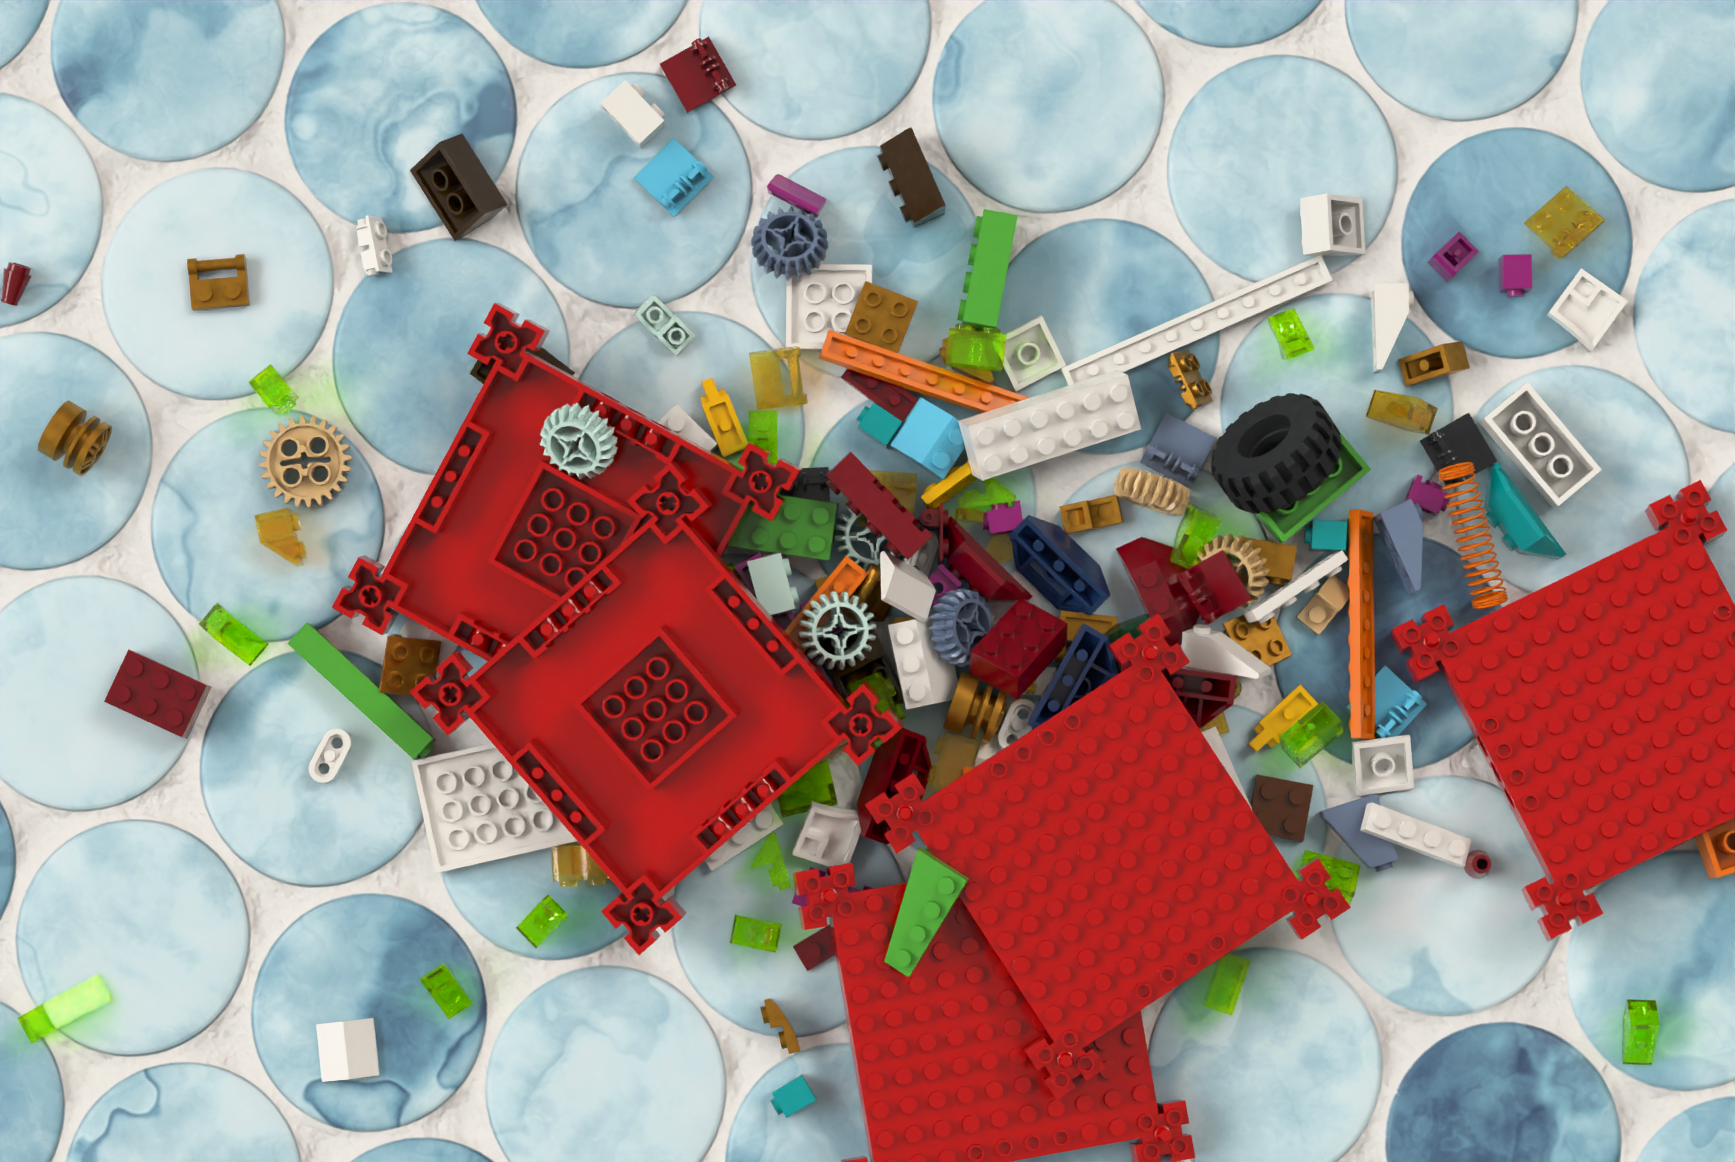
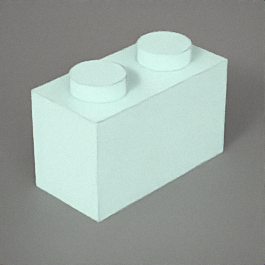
(771, 584)

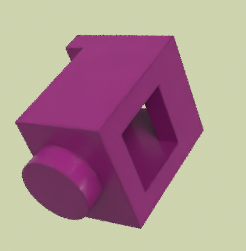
(1427, 495)
(1002, 518)
(946, 579)

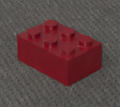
(1018, 648)
(157, 694)

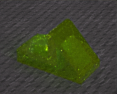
(1290, 334)
(994, 494)
(771, 854)
(542, 921)
(755, 933)
(446, 990)

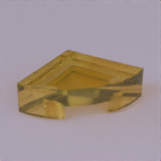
(968, 515)

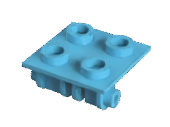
(674, 177)
(1394, 704)

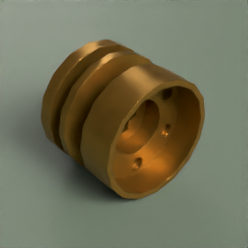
(71, 436)
(975, 708)

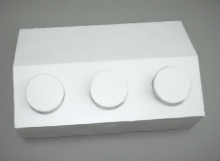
(921, 672)

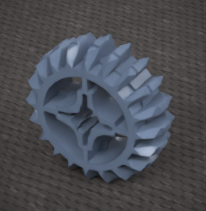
(798, 255)
(959, 625)

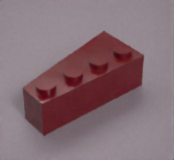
(878, 505)

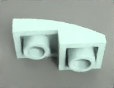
(664, 324)

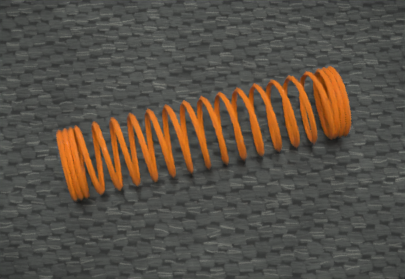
(1491, 598)

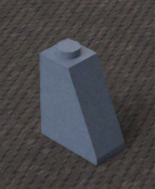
(1347, 822)

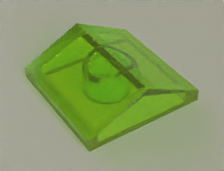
(813, 786)

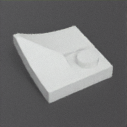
(1587, 309)
(828, 835)

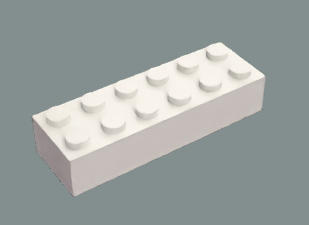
(1049, 425)

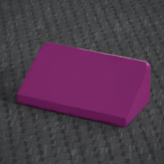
(796, 195)

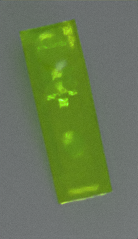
(64, 1009)

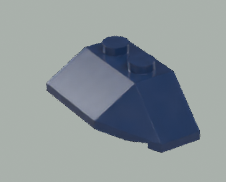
(1058, 566)
(1081, 670)

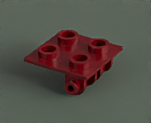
(697, 74)
(937, 520)
(1214, 587)

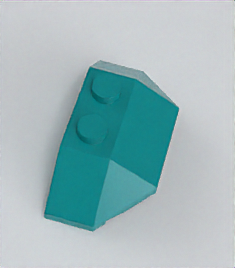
(1516, 518)

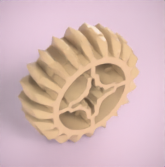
(1152, 491)
(1247, 559)

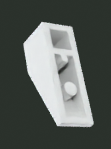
(1389, 311)
(1219, 653)

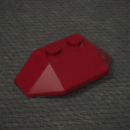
(979, 568)
(1158, 585)
(1201, 692)
(890, 764)

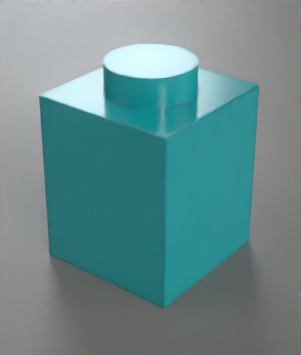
(878, 424)
(1326, 535)
(792, 1096)

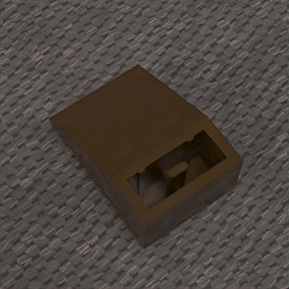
(874, 661)

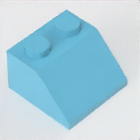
(929, 438)

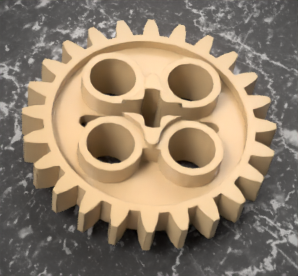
(307, 487)

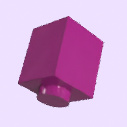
(1515, 274)

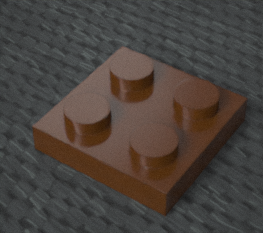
(1282, 806)

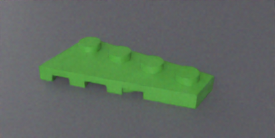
(925, 905)

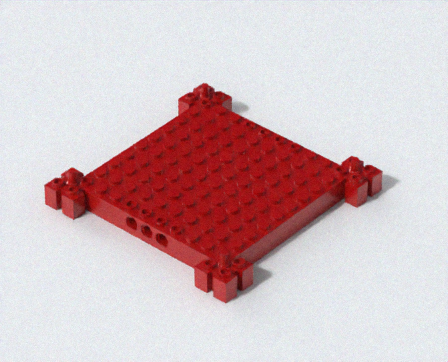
(513, 532)
(1602, 705)
(656, 708)
(1108, 856)
(946, 1053)

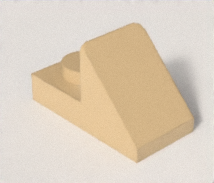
(1324, 604)

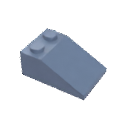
(1403, 538)

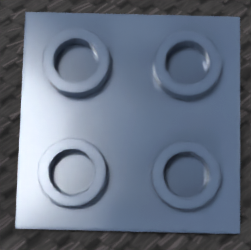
(1178, 450)

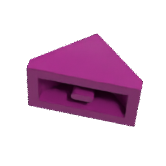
(1453, 257)

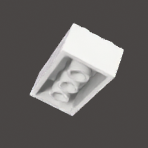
(1540, 446)

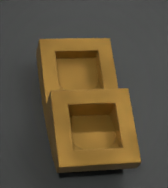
(1091, 514)

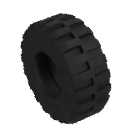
(1276, 453)

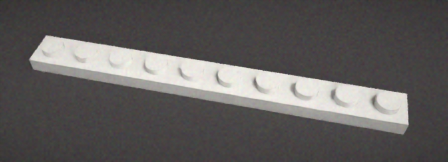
(1202, 321)

